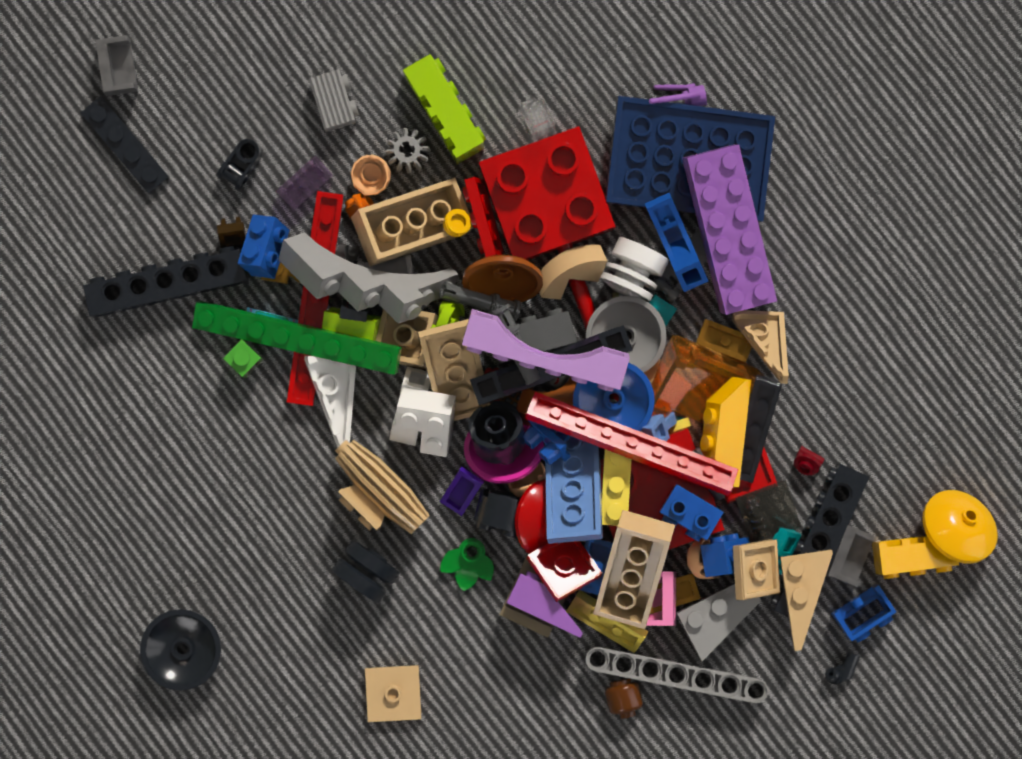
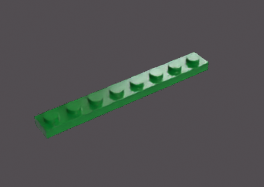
(297, 337)

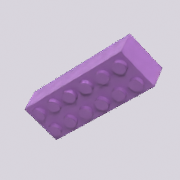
(729, 229)

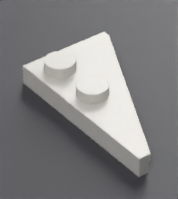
(335, 390)

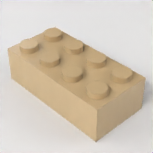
(407, 221)
(633, 569)

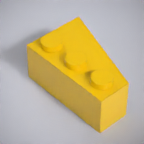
(910, 556)

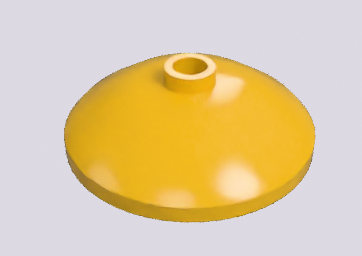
(959, 526)

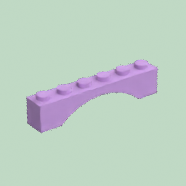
(600, 365)

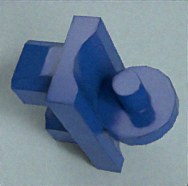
(554, 447)

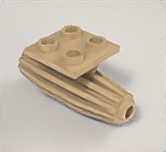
(377, 490)

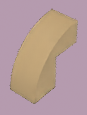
(577, 263)

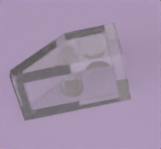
(536, 118)

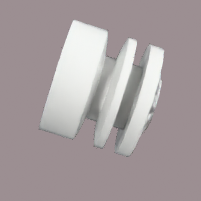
(634, 269)

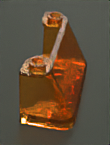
(691, 375)

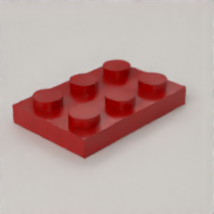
(483, 217)

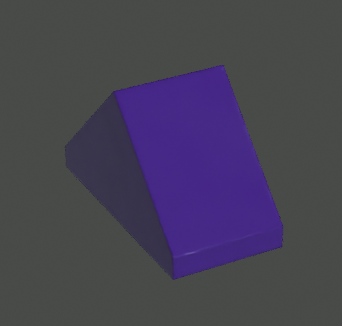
(461, 491)

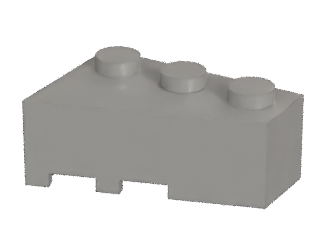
(713, 618)

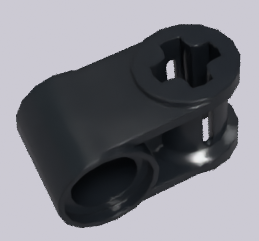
(240, 165)

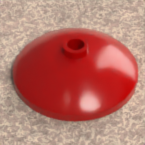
(531, 517)

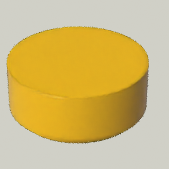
(456, 222)

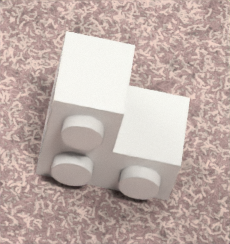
(430, 414)

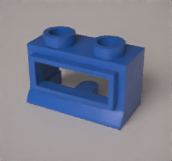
(599, 552)
(880, 619)

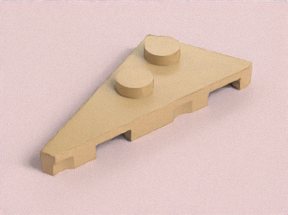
(767, 336)
(803, 582)

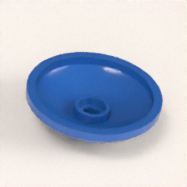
(634, 402)

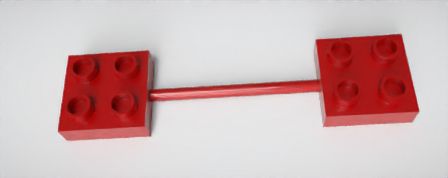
(547, 203)

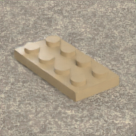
(452, 365)

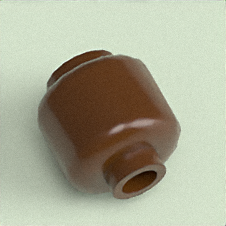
(623, 698)

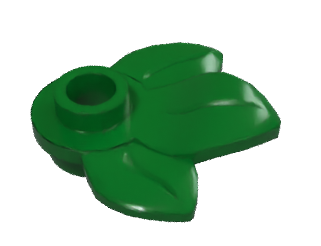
(468, 568)

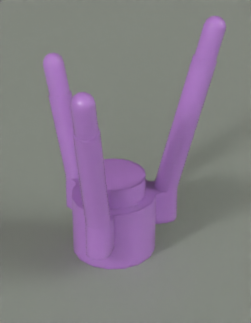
(690, 94)

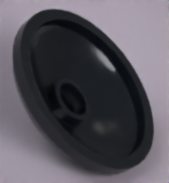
(161, 653)

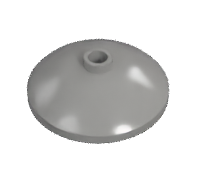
(640, 320)

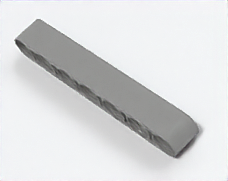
(689, 674)

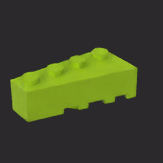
(444, 108)

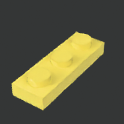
(615, 487)
(623, 634)

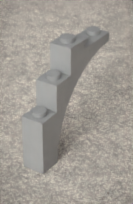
(361, 286)

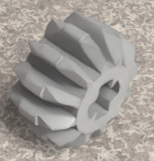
(414, 145)

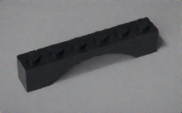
(510, 380)

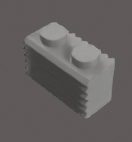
(333, 100)

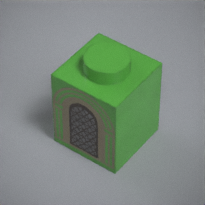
(243, 358)

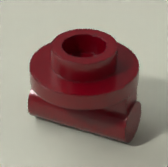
(807, 461)

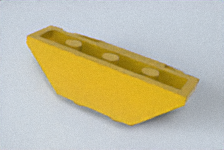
(726, 424)

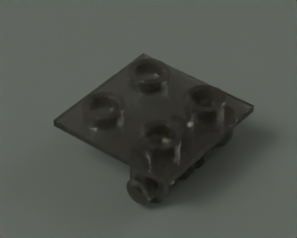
(767, 511)

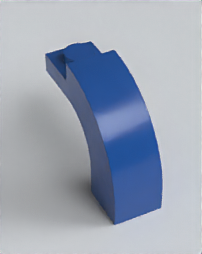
(676, 242)

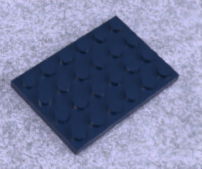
(656, 136)

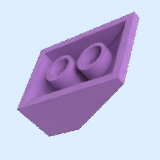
(536, 600)

